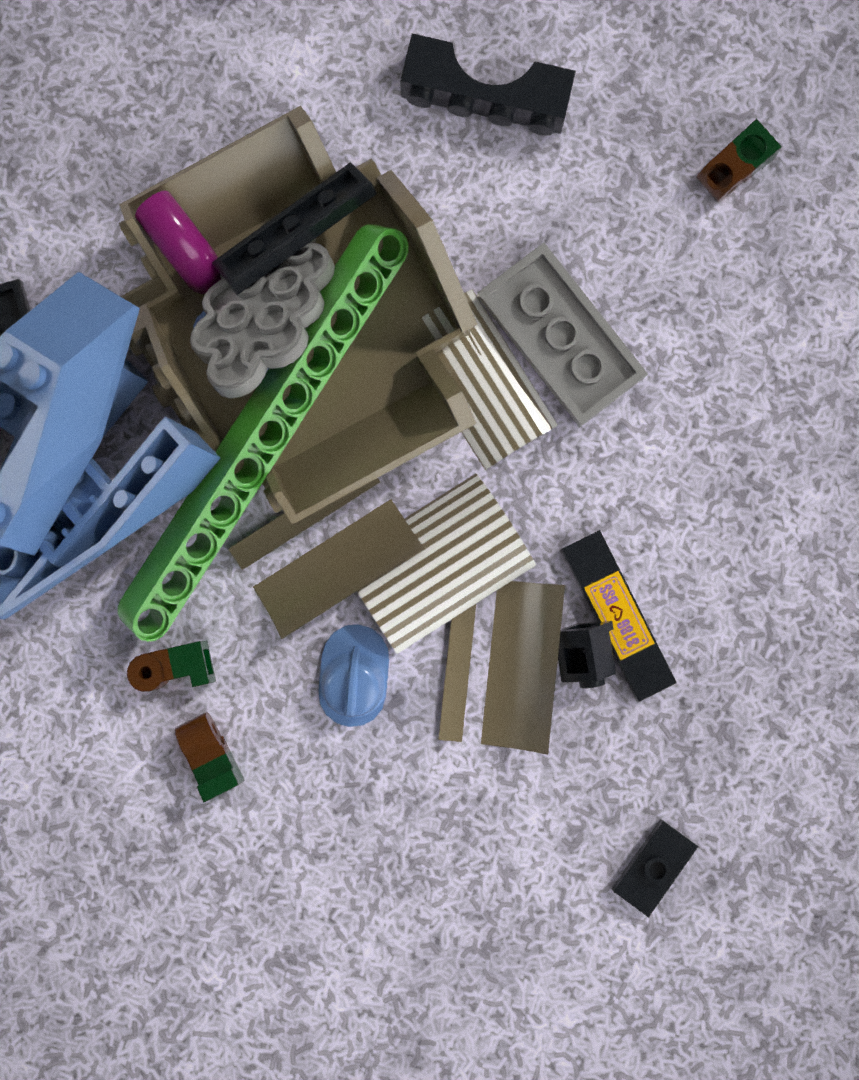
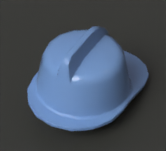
(353, 675)

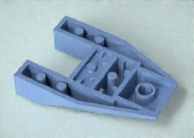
(56, 399)
(108, 510)

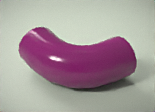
(179, 240)

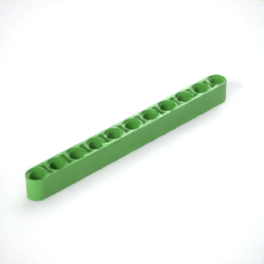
(261, 452)

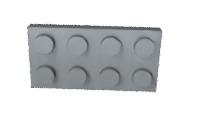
(561, 334)

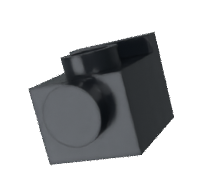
(586, 654)

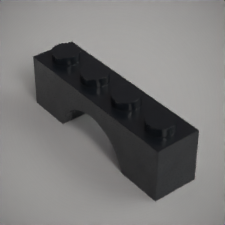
(533, 100)

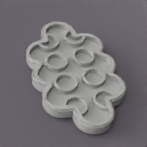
(262, 323)

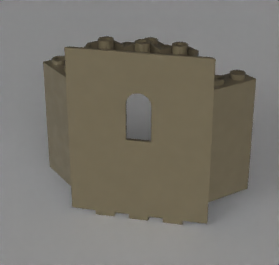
(393, 383)

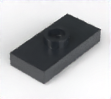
(654, 868)

